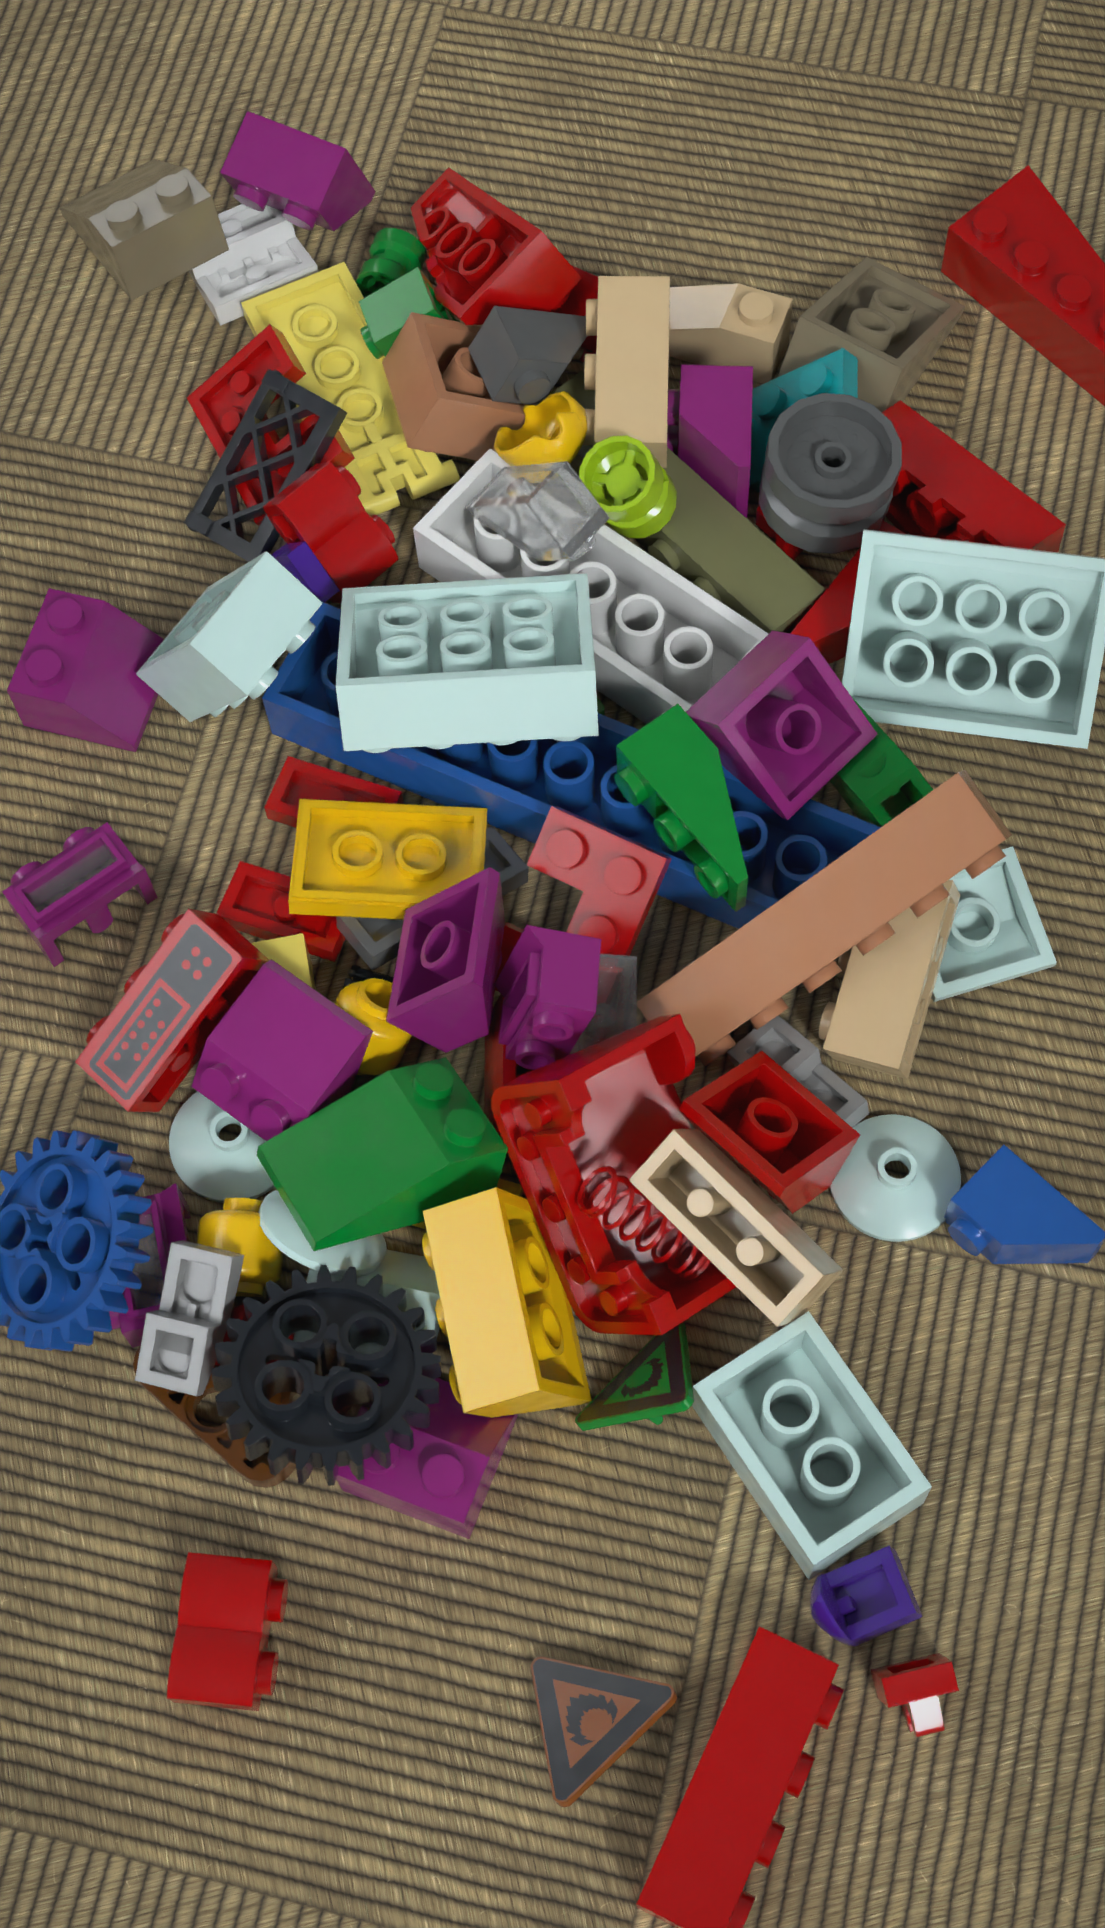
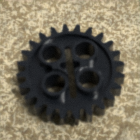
(311, 1428)

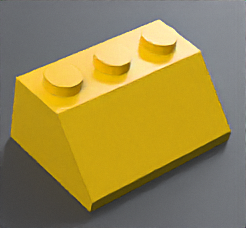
(502, 1308)

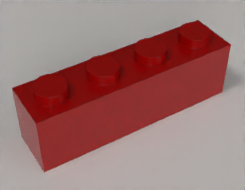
(739, 1785)

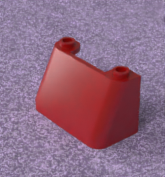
(592, 1112)

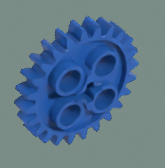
(68, 1240)

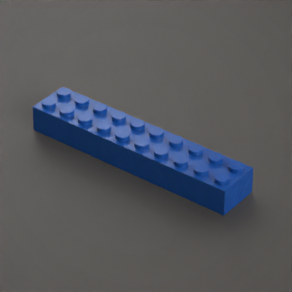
(578, 775)

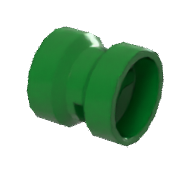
(392, 256)

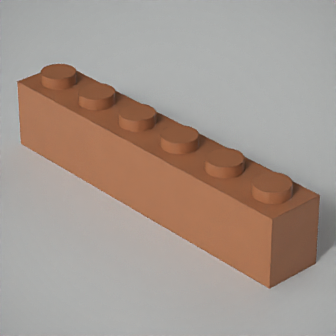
(830, 914)

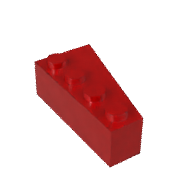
(1034, 275)
(957, 496)

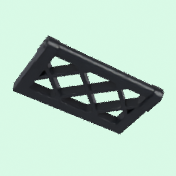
(254, 428)

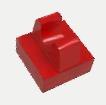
(917, 1687)

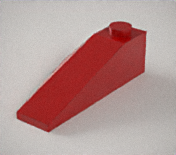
(487, 253)

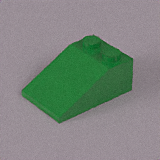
(384, 1155)

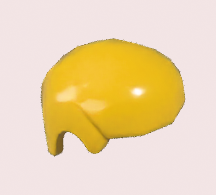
(550, 433)

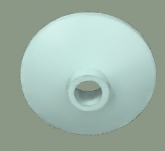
(215, 1166)
(891, 1206)
(285, 1234)

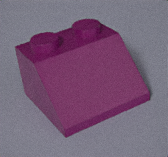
(295, 174)
(712, 427)
(82, 672)
(782, 721)
(450, 963)
(280, 1053)
(444, 1473)

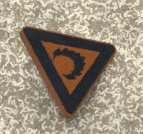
(591, 1720)

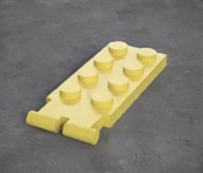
(323, 328)

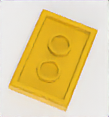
(380, 856)

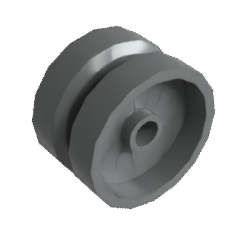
(829, 472)

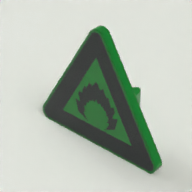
(647, 1387)

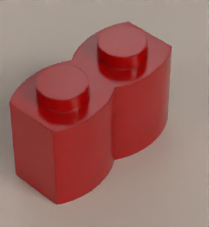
(330, 518)
(224, 1632)

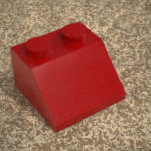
(773, 1129)

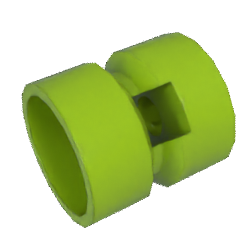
(629, 486)

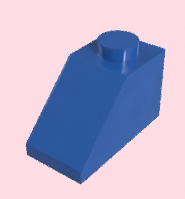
(1019, 1217)

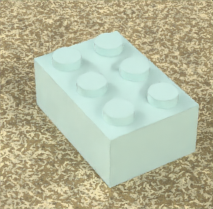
(232, 639)
(809, 1445)

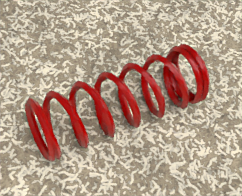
(675, 1254)

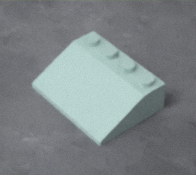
(977, 638)
(466, 663)

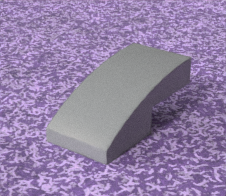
(803, 1063)
(191, 1319)

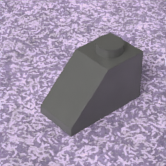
(525, 352)

